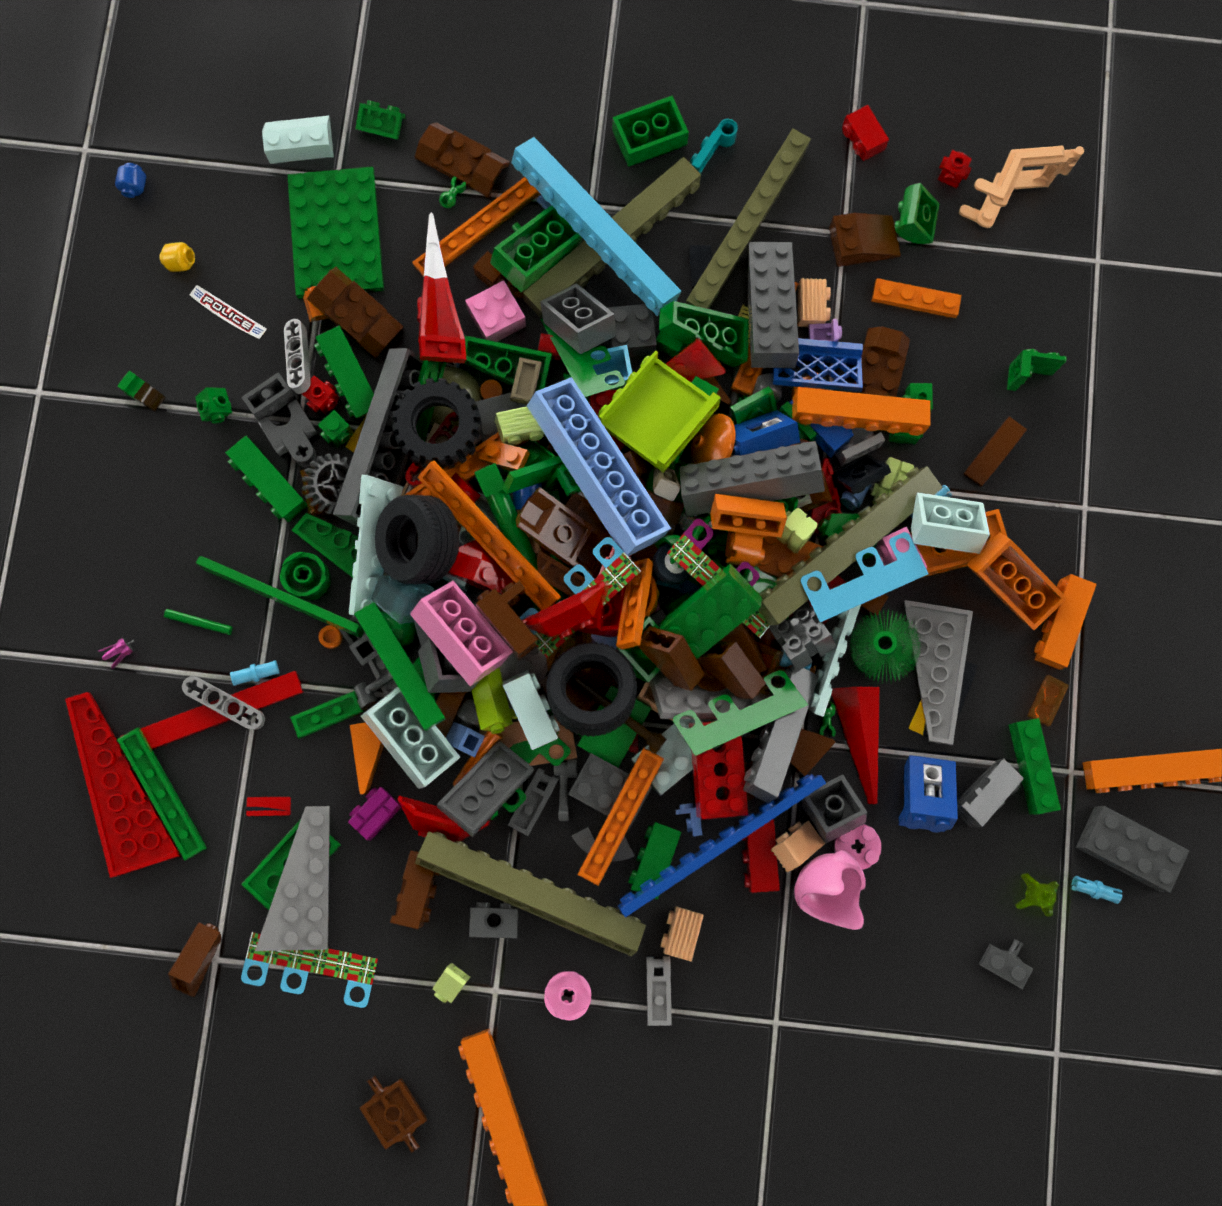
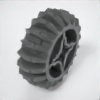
(330, 475)

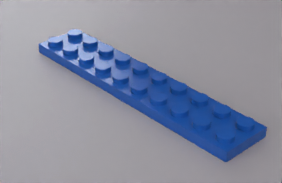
(728, 838)

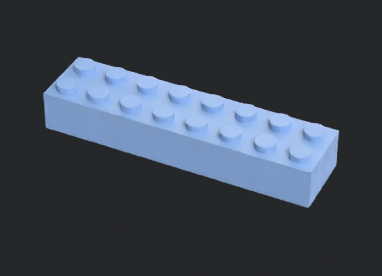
(598, 466)

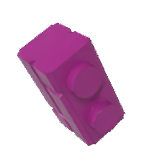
(374, 813)

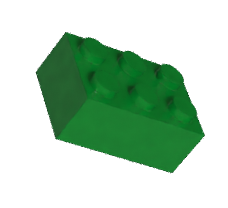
(650, 131)

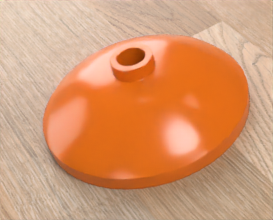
(713, 440)

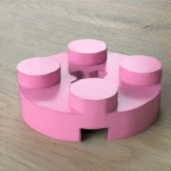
(871, 845)
(572, 982)

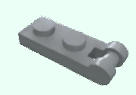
(658, 992)

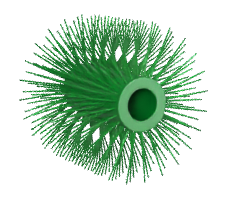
(890, 656)

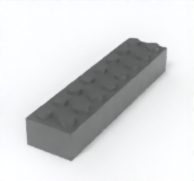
(377, 449)

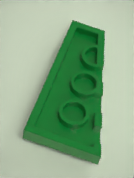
(329, 540)

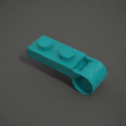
(711, 143)

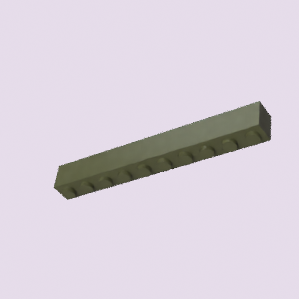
(634, 219)
(749, 220)
(842, 547)
(530, 893)

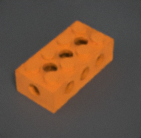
(954, 559)

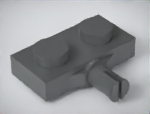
(1007, 964)

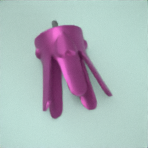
(122, 647)

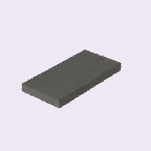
(485, 788)

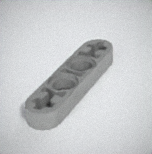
(292, 357)
(223, 703)

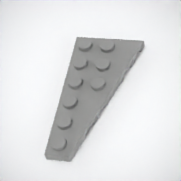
(940, 664)
(674, 700)
(301, 901)

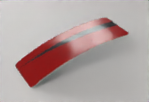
(268, 806)

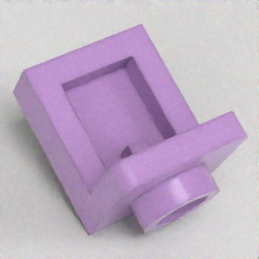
(826, 331)

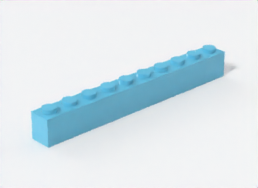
(594, 225)

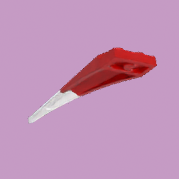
(439, 328)

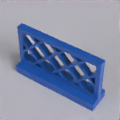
(825, 352)

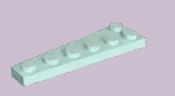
(374, 497)
(831, 667)

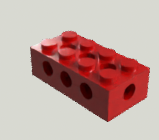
(731, 778)

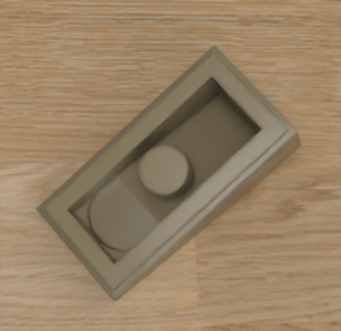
(666, 483)

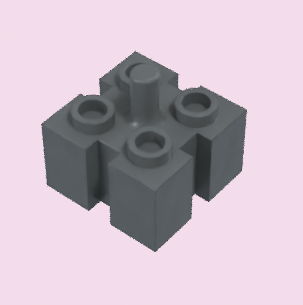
(803, 637)

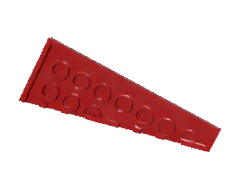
(123, 812)

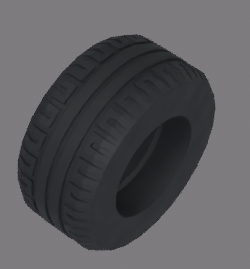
(436, 539)

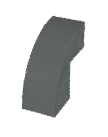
(361, 647)
(585, 841)

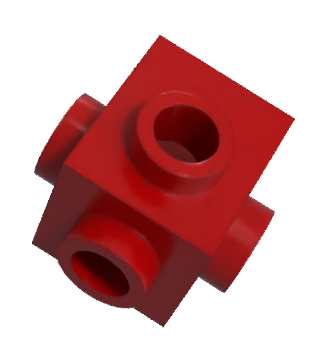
(954, 168)
(321, 396)

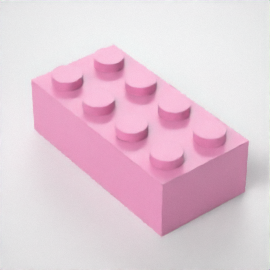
(461, 632)

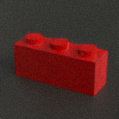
(760, 860)

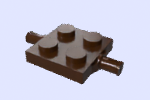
(393, 1113)

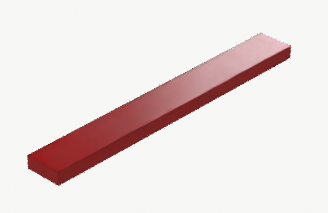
(205, 718)

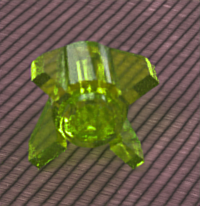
(1039, 895)

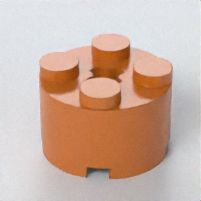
(744, 548)

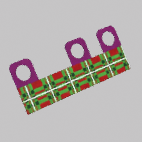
(689, 555)

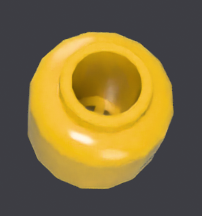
(177, 257)

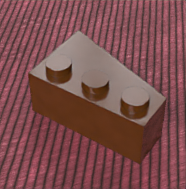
(415, 895)

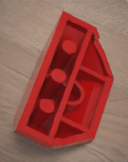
(479, 568)
(570, 613)
(429, 818)

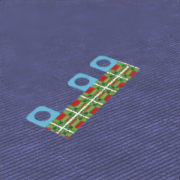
(618, 573)
(355, 968)

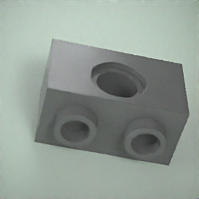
(269, 397)
(481, 928)

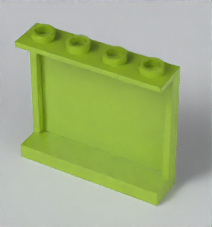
(657, 412)

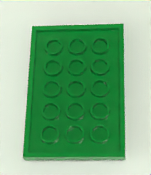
(335, 227)

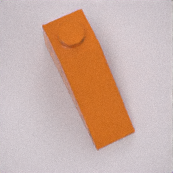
(367, 754)

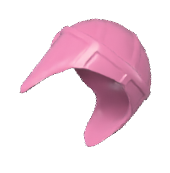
(831, 889)

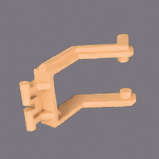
(1055, 162)

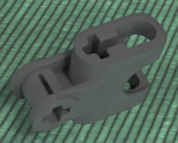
(293, 436)

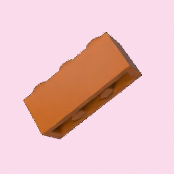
(748, 515)

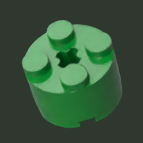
(293, 579)

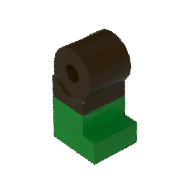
(141, 391)

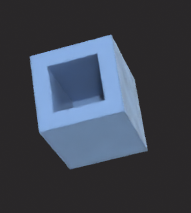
(464, 739)

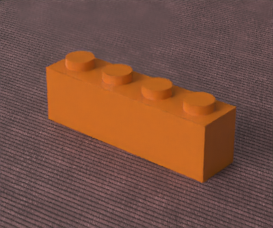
(1065, 622)

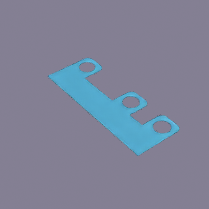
(874, 582)

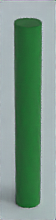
(197, 621)

